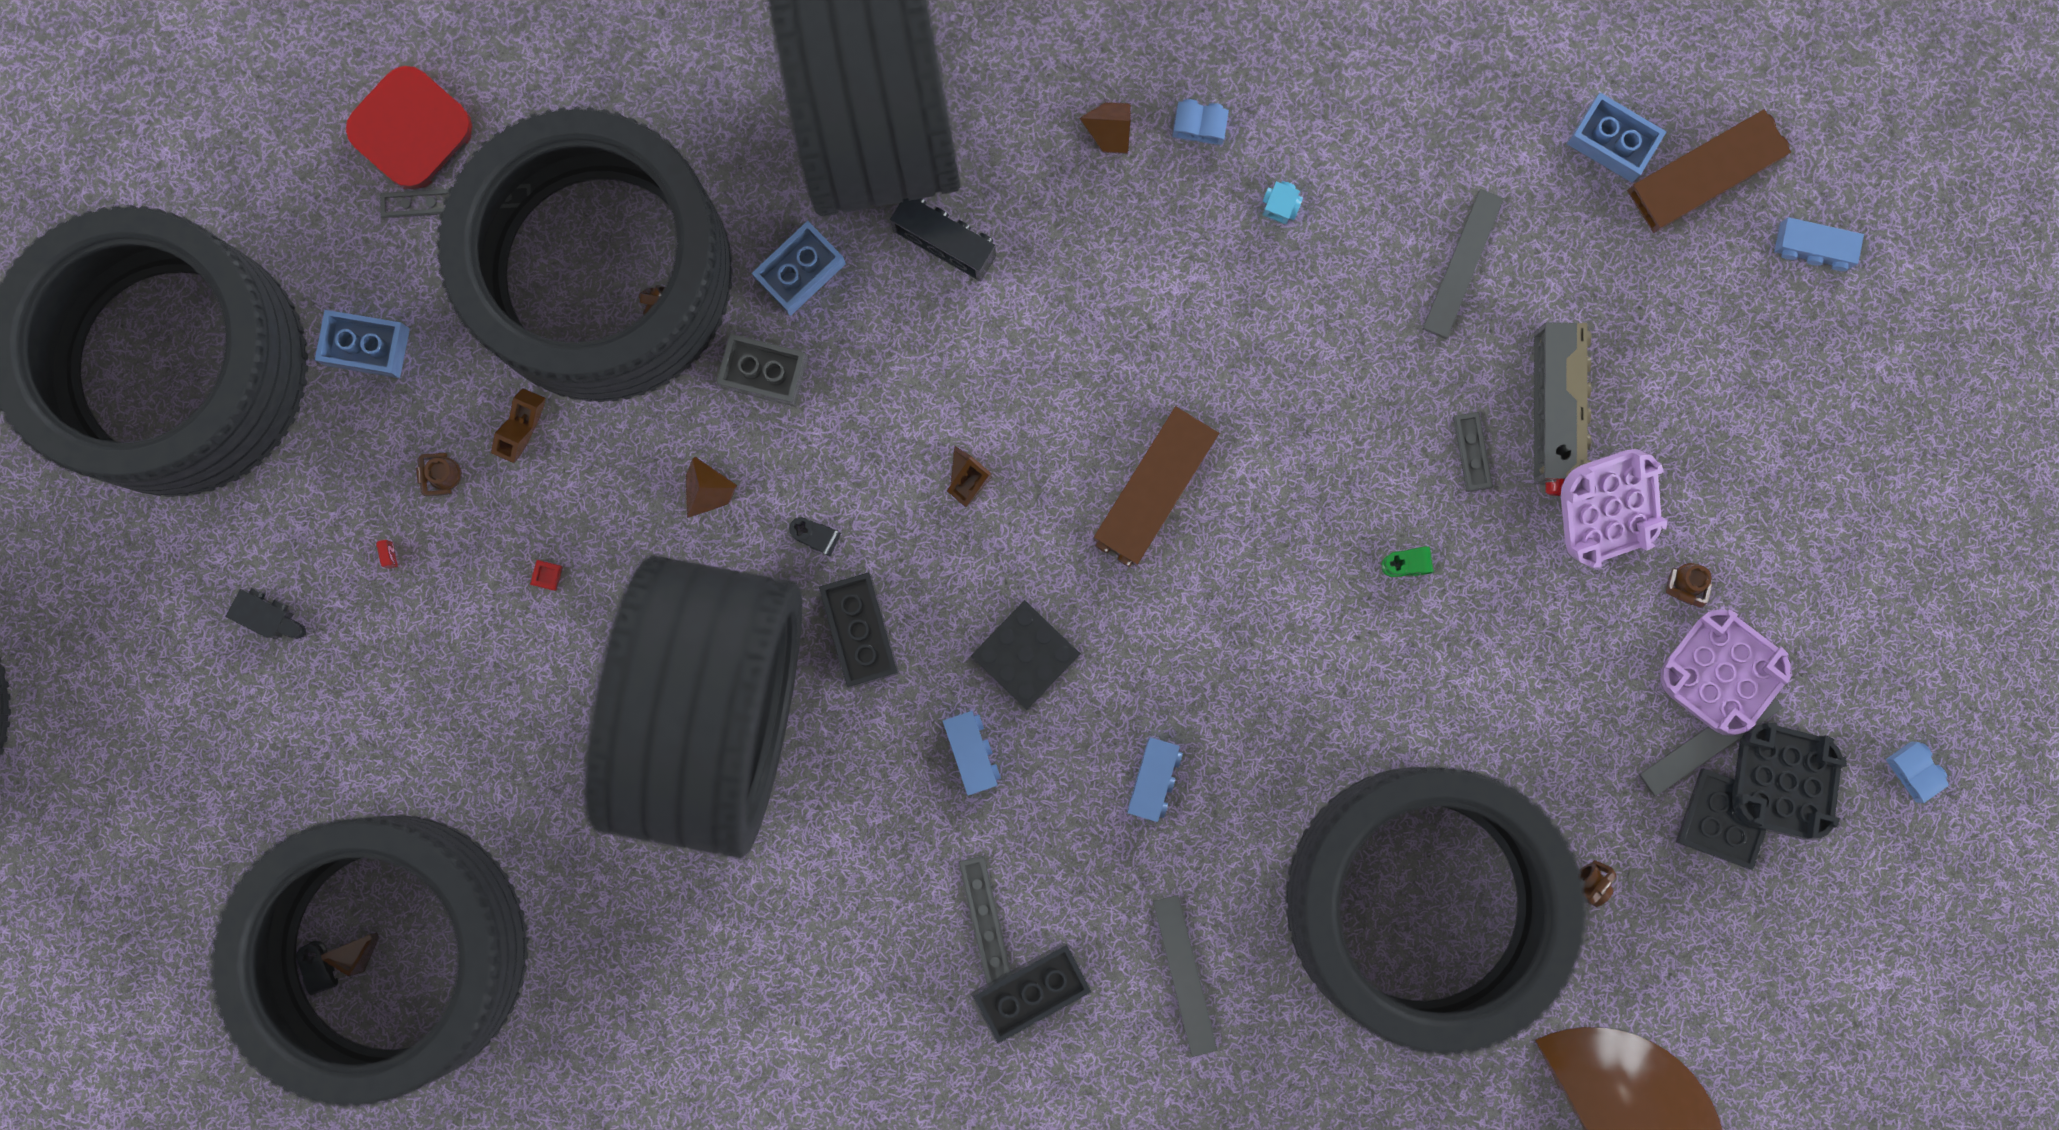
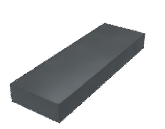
(1472, 451)

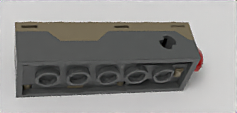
(1560, 402)

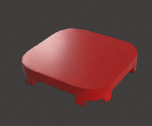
(409, 127)

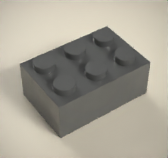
(762, 370)

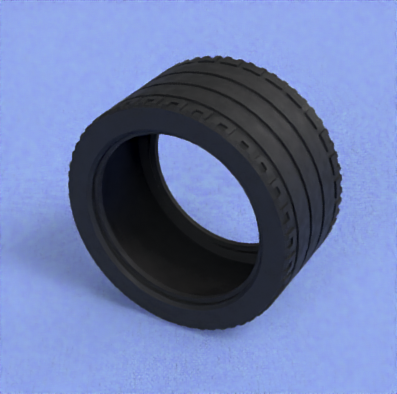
(865, 101)
(550, 155)
(63, 287)
(692, 706)
(1545, 929)
(260, 982)

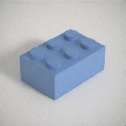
(1616, 137)
(798, 268)
(362, 344)

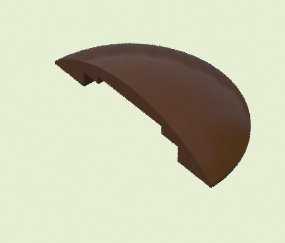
(1625, 1082)

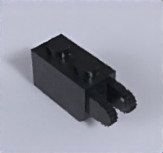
(263, 616)

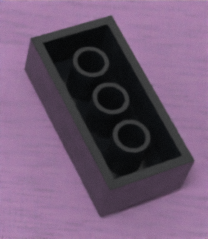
(944, 237)
(859, 630)
(1030, 992)

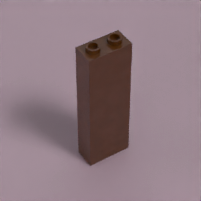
(1709, 170)
(1155, 487)

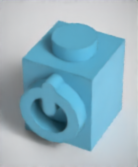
(1282, 202)

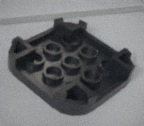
(1787, 781)

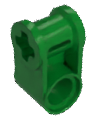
(1411, 562)

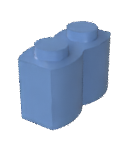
(1200, 122)
(1918, 772)

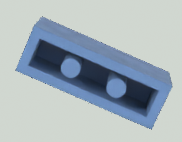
(1818, 244)
(971, 752)
(1154, 780)

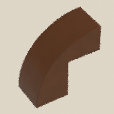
(516, 432)

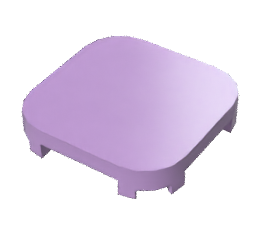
(1612, 506)
(1725, 672)

